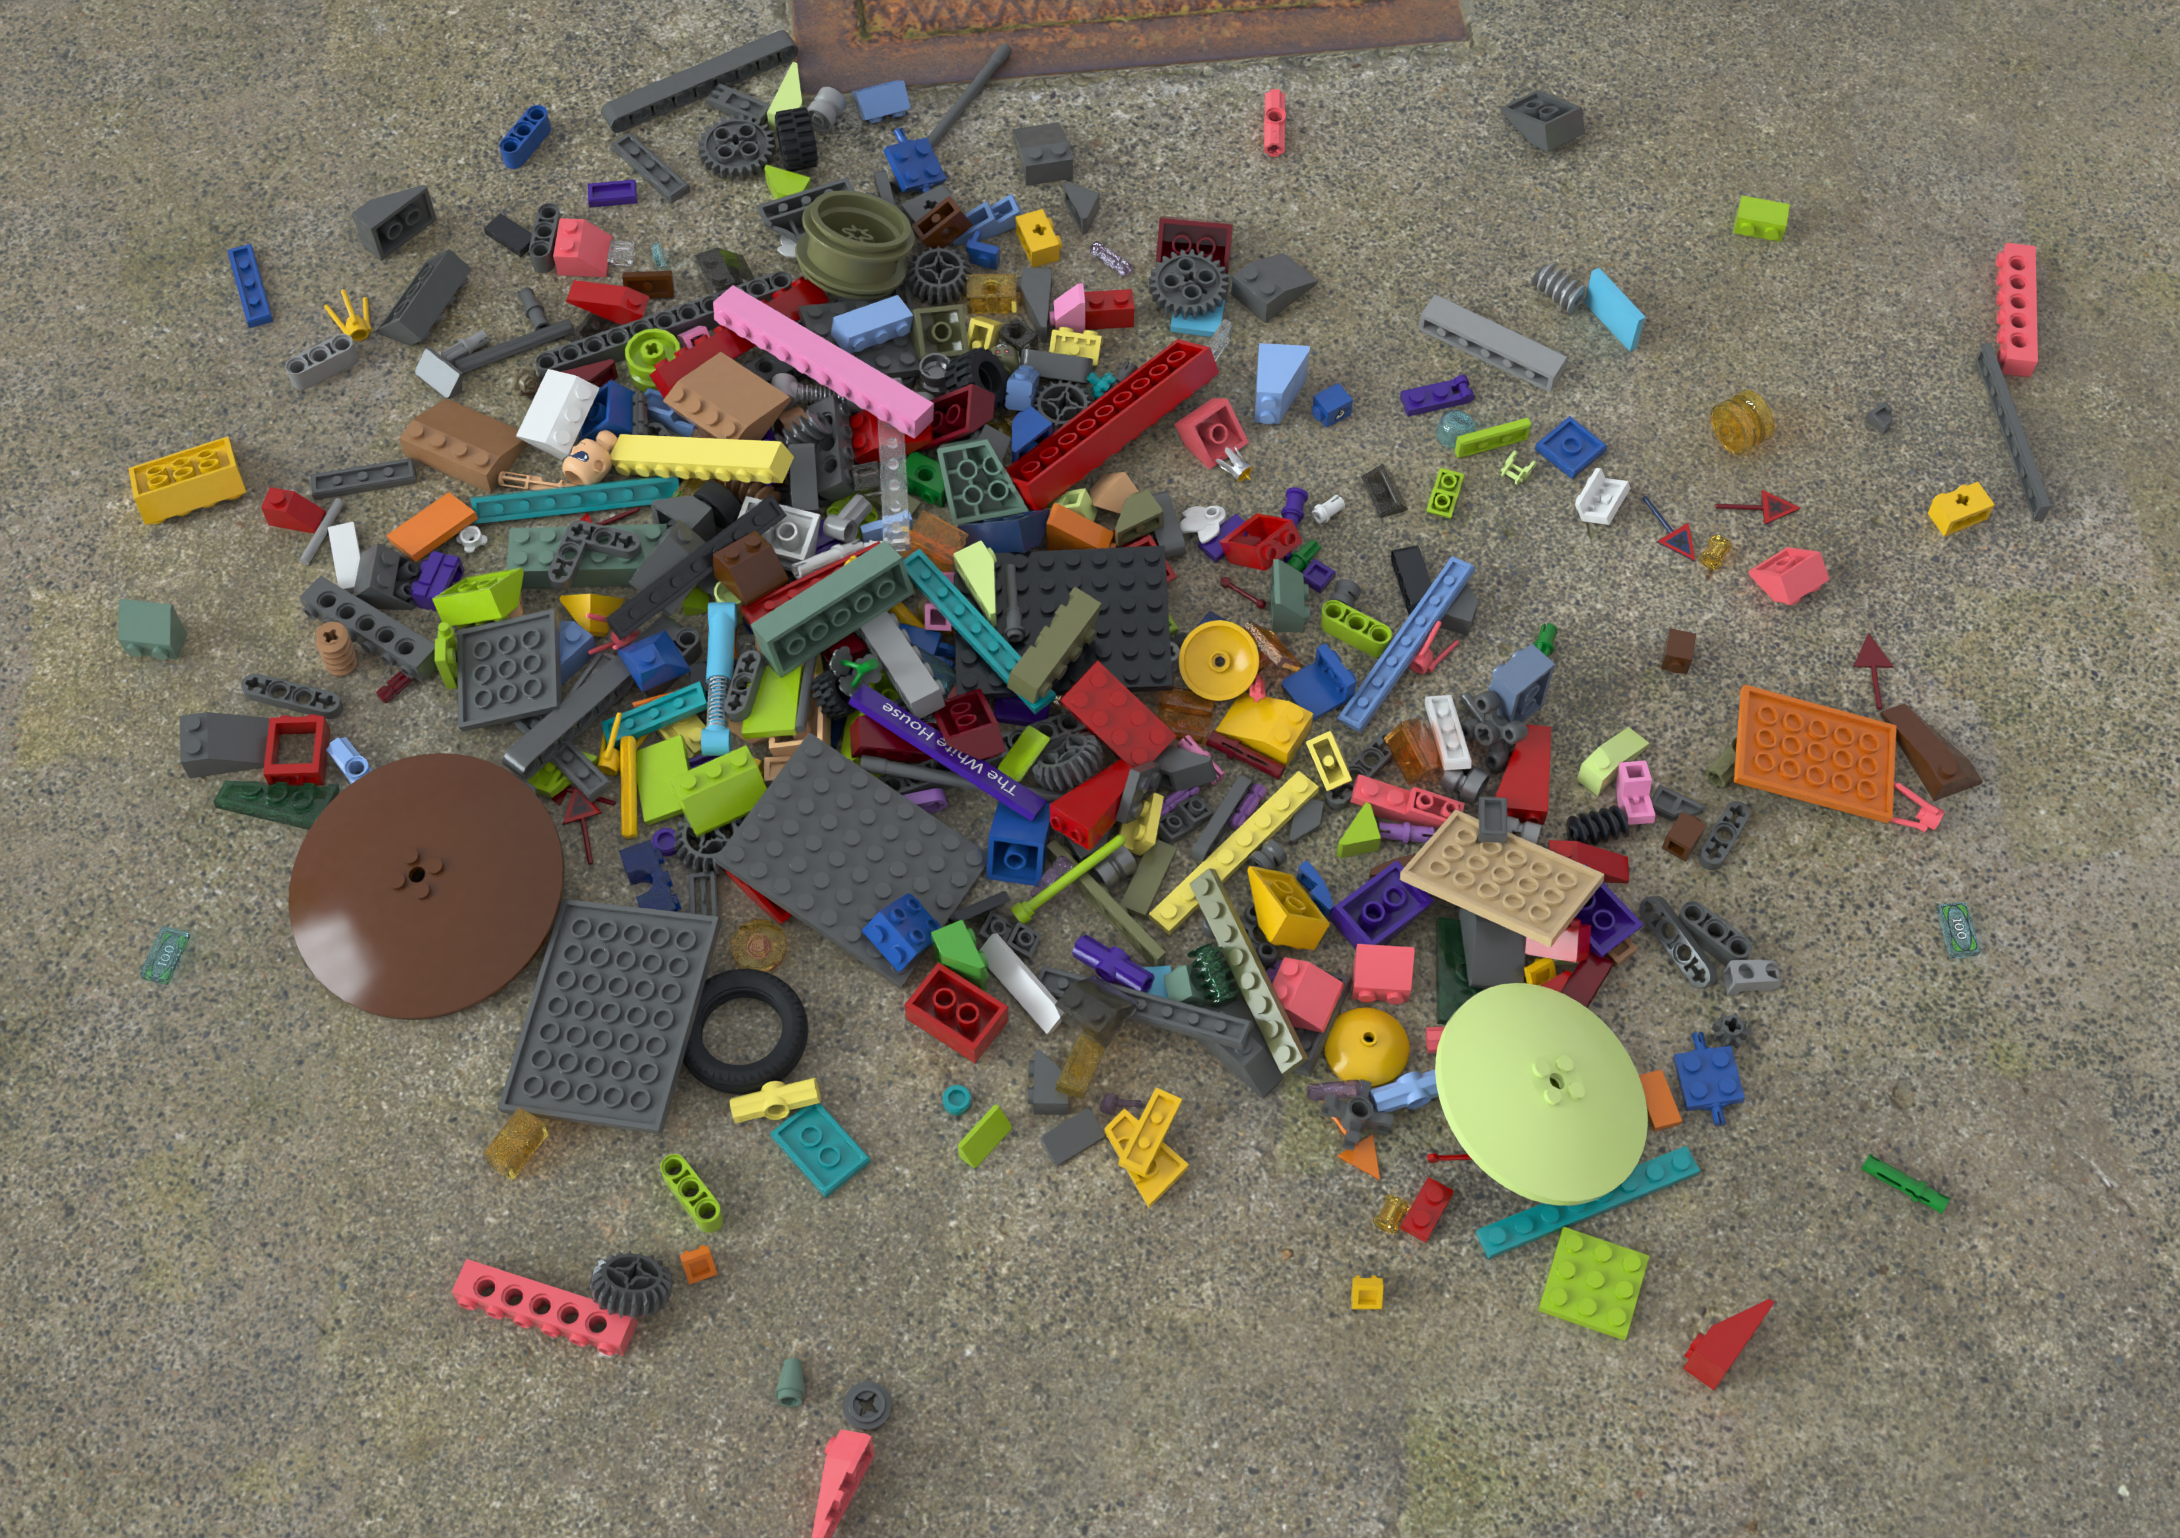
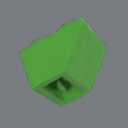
(956, 950)

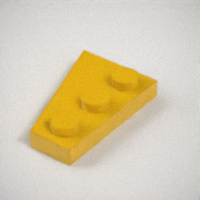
(1165, 1168)

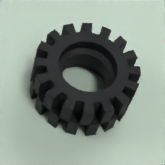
(830, 696)

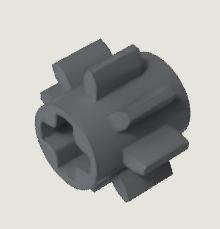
(1733, 1023)

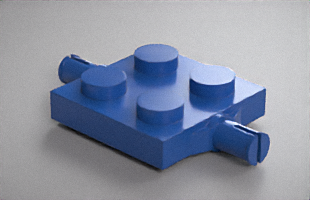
(914, 163)
(1709, 1078)

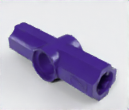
(1112, 964)

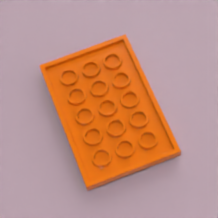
(1815, 754)

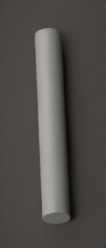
(322, 531)

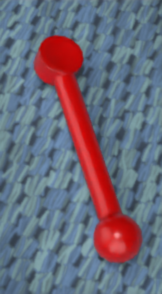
(1434, 1157)

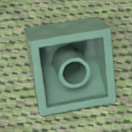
(1288, 598)
(150, 629)

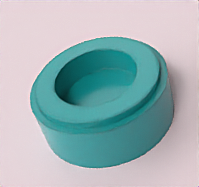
(957, 1100)

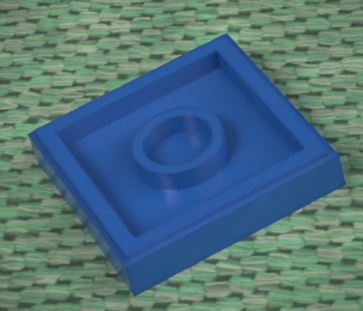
(1571, 447)

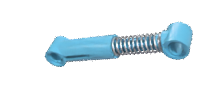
(719, 674)

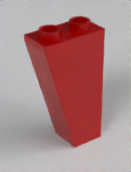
(1527, 777)
(1091, 807)

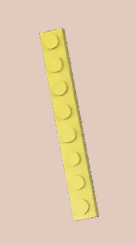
(1236, 849)

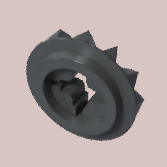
(864, 1393)

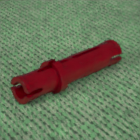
(1217, 742)

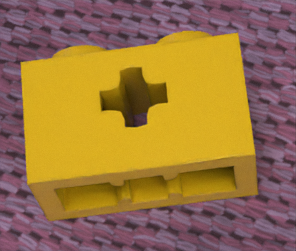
(1038, 238)
(1960, 508)

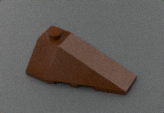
(1934, 759)

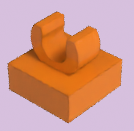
(698, 1264)

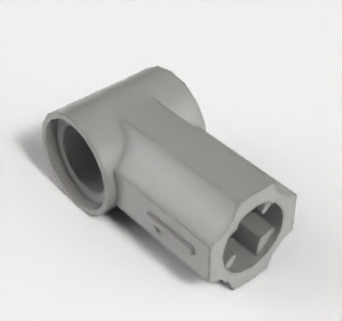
(845, 524)

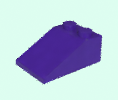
(1379, 908)
(1609, 921)

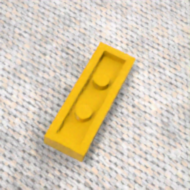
(1150, 1132)

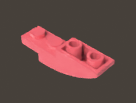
(1400, 805)

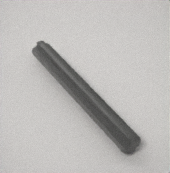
(514, 346)

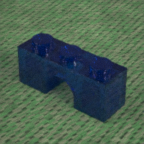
(643, 865)

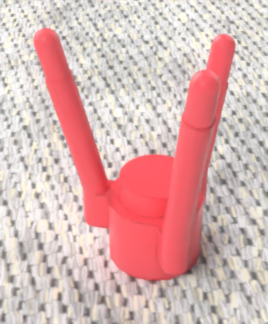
(616, 643)
(1424, 659)
(1928, 814)

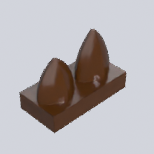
(651, 283)

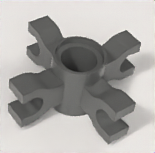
(1353, 1124)

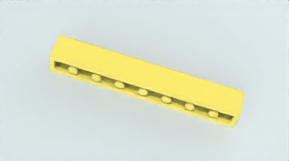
(701, 458)

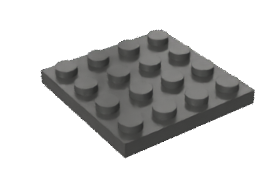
(893, 357)
(508, 670)

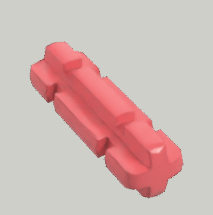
(1257, 689)

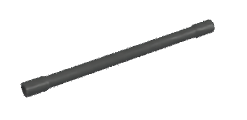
(996, 61)
(883, 766)

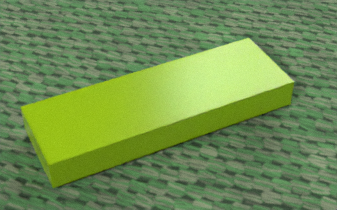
(1492, 438)

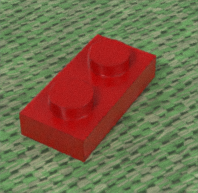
(1427, 1209)

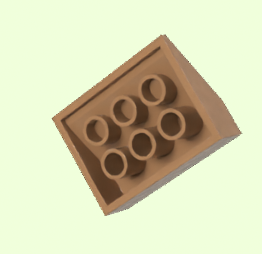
(727, 400)
(462, 443)

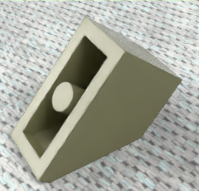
(1138, 517)

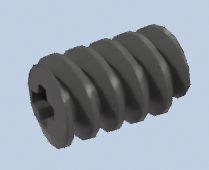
(808, 431)

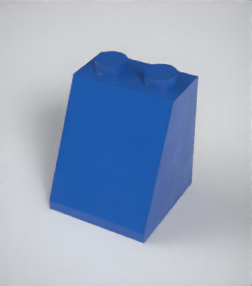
(1018, 846)

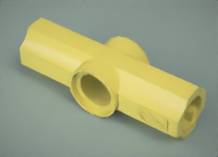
(775, 1100)

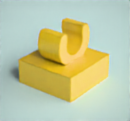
(1540, 971)
(1367, 1293)

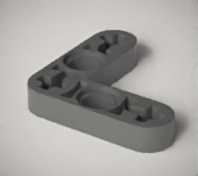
(583, 543)

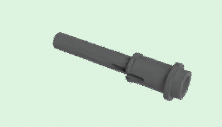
(1014, 630)

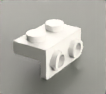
(1601, 498)

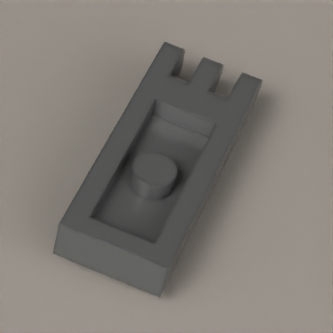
(737, 103)

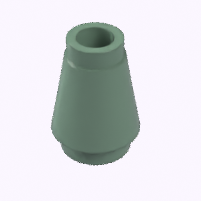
(791, 1384)

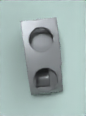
(1751, 976)

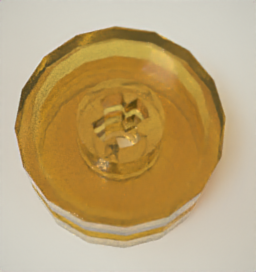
(1742, 422)

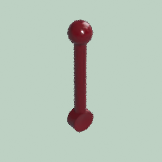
(1225, 582)

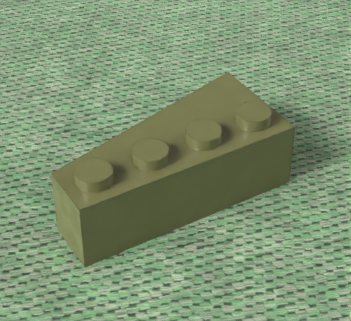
(1056, 647)

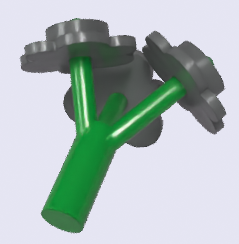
(864, 669)

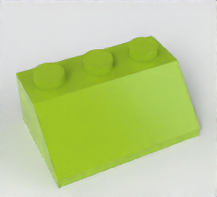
(480, 598)
(719, 790)

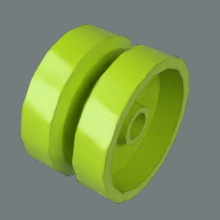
(645, 351)

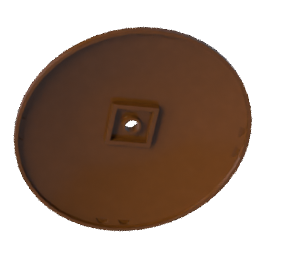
(459, 931)

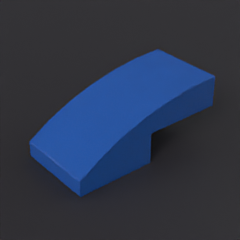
(1318, 890)

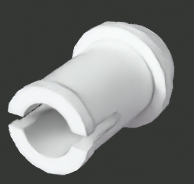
(1323, 512)

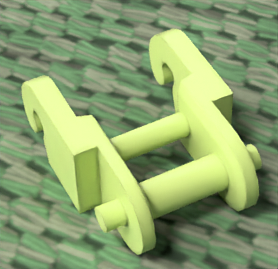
(1524, 473)

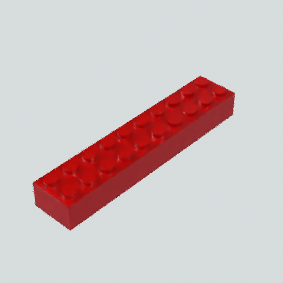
(1111, 422)

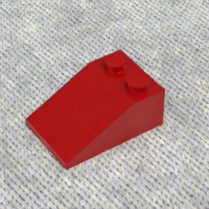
(866, 439)
(1717, 1350)

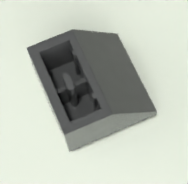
(386, 579)

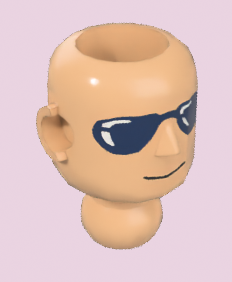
(590, 459)

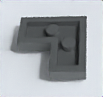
(1140, 781)

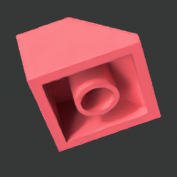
(581, 249)
(1211, 430)
(1790, 574)
(1382, 973)
(1307, 994)

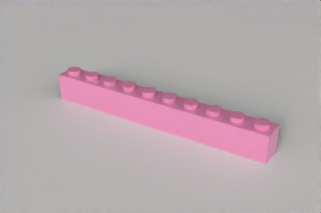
(823, 361)

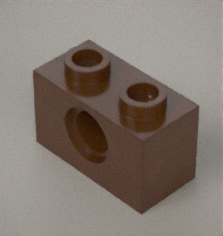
(942, 224)

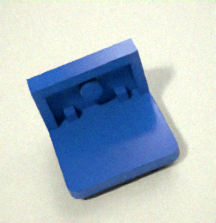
(1321, 684)
(901, 931)

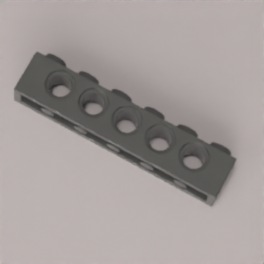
(371, 628)

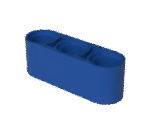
(525, 136)

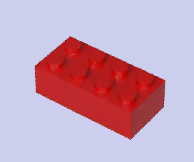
(1116, 717)

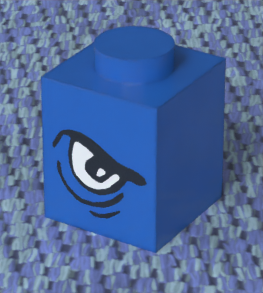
(1332, 405)

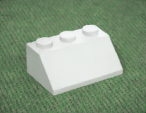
(557, 413)
(794, 535)

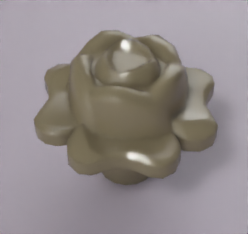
(526, 382)

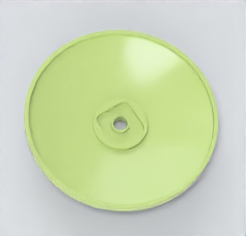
(1509, 1117)

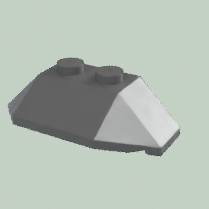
(786, 213)
(1254, 1064)

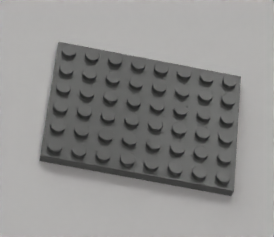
(844, 847)
(611, 1015)

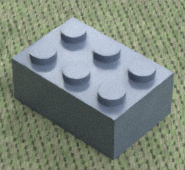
(1522, 683)

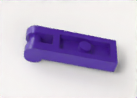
(1437, 396)

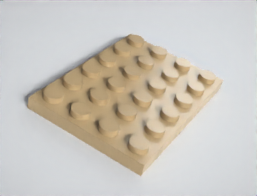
(1503, 882)

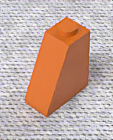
(1072, 531)

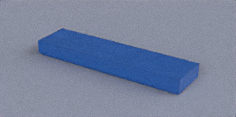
(250, 285)

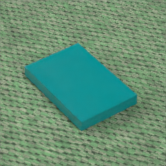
(820, 1148)

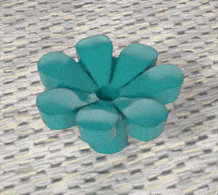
(1100, 384)

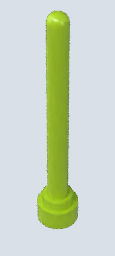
(1024, 910)

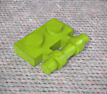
(446, 655)

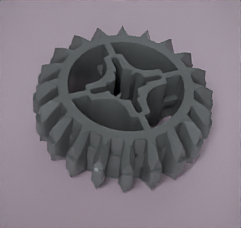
(925, 270)
(1061, 402)
(1068, 761)
(708, 850)
(631, 1284)

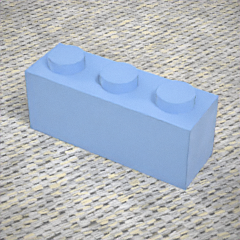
(872, 324)

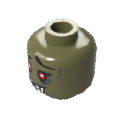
(1007, 355)

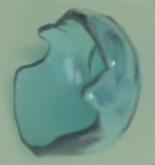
(1452, 425)

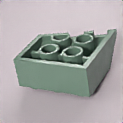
(977, 482)

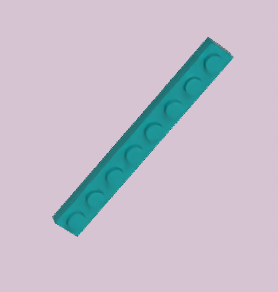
(572, 499)
(967, 620)
(1549, 1218)

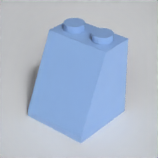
(1278, 380)

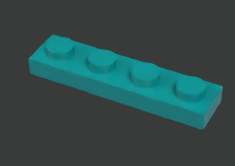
(659, 713)

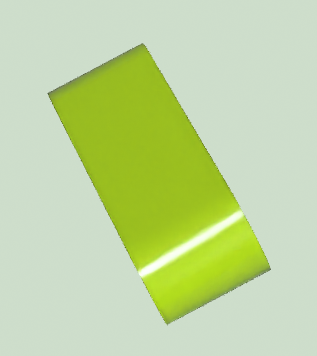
(1349, 618)
(695, 1205)

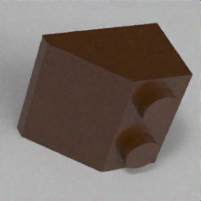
(749, 568)

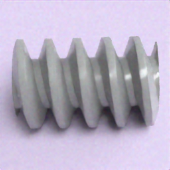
(1558, 287)

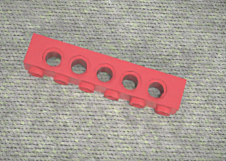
(2017, 309)
(477, 1277)

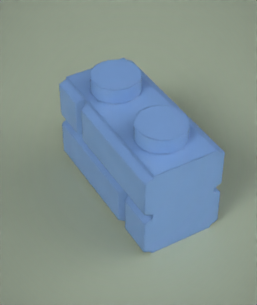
(1022, 388)

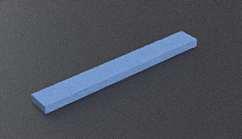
(1406, 644)

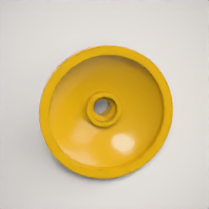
(1203, 648)
(1372, 1061)

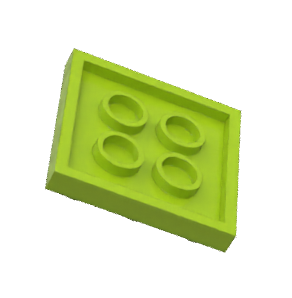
(1593, 1283)

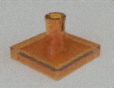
(1271, 649)

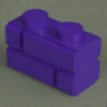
(436, 576)

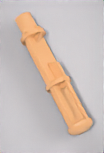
(531, 482)

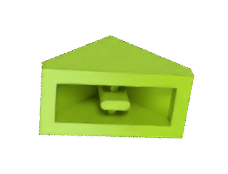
(1361, 835)

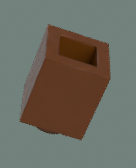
(1678, 651)
(1684, 836)

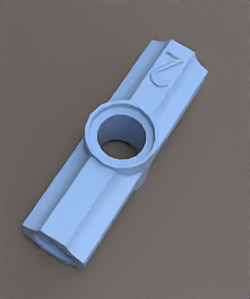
(348, 759)
(1409, 1091)

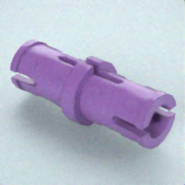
(1405, 832)

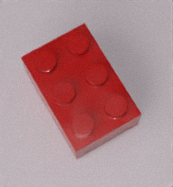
(956, 1012)

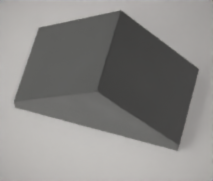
(1082, 205)

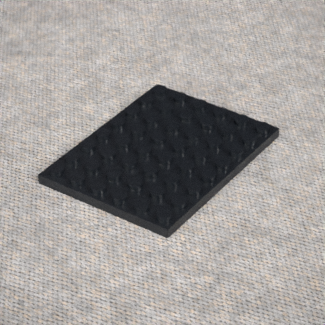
(1130, 625)

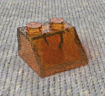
(1413, 750)

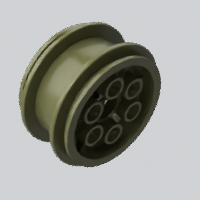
(854, 245)

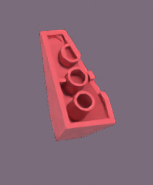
(843, 1470)

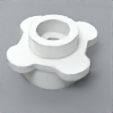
(469, 533)

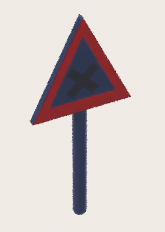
(1677, 540)

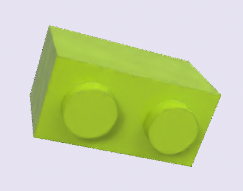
(1761, 218)

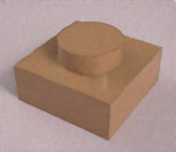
(1622, 952)

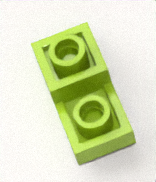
(1445, 493)

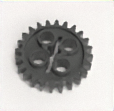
(736, 147)
(1188, 284)

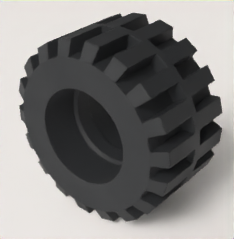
(796, 139)
(981, 369)

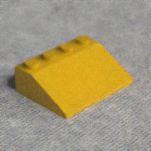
(186, 481)

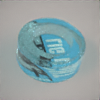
(658, 254)

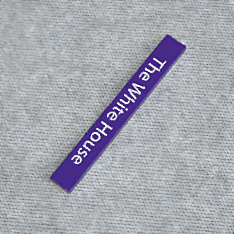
(933, 744)

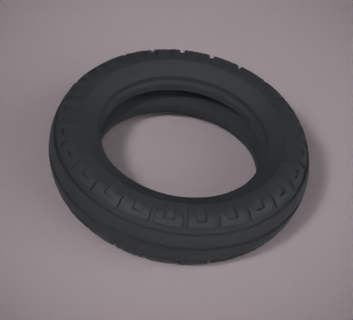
(773, 1067)

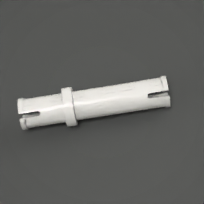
(825, 558)

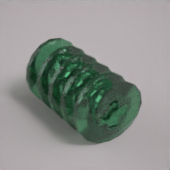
(1213, 974)

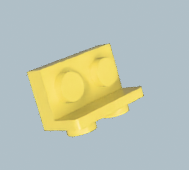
(1076, 344)
(1142, 832)

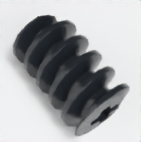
(1597, 825)

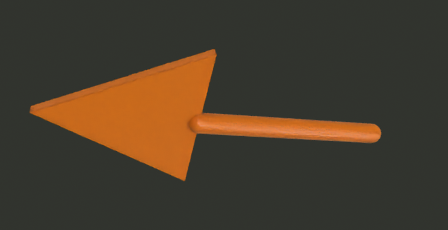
(1363, 1155)

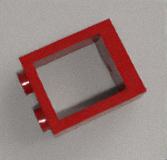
(1257, 547)
(297, 773)

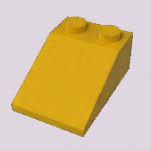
(1267, 727)
(1285, 910)

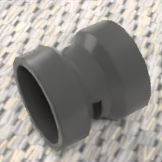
(1346, 592)
(1269, 856)

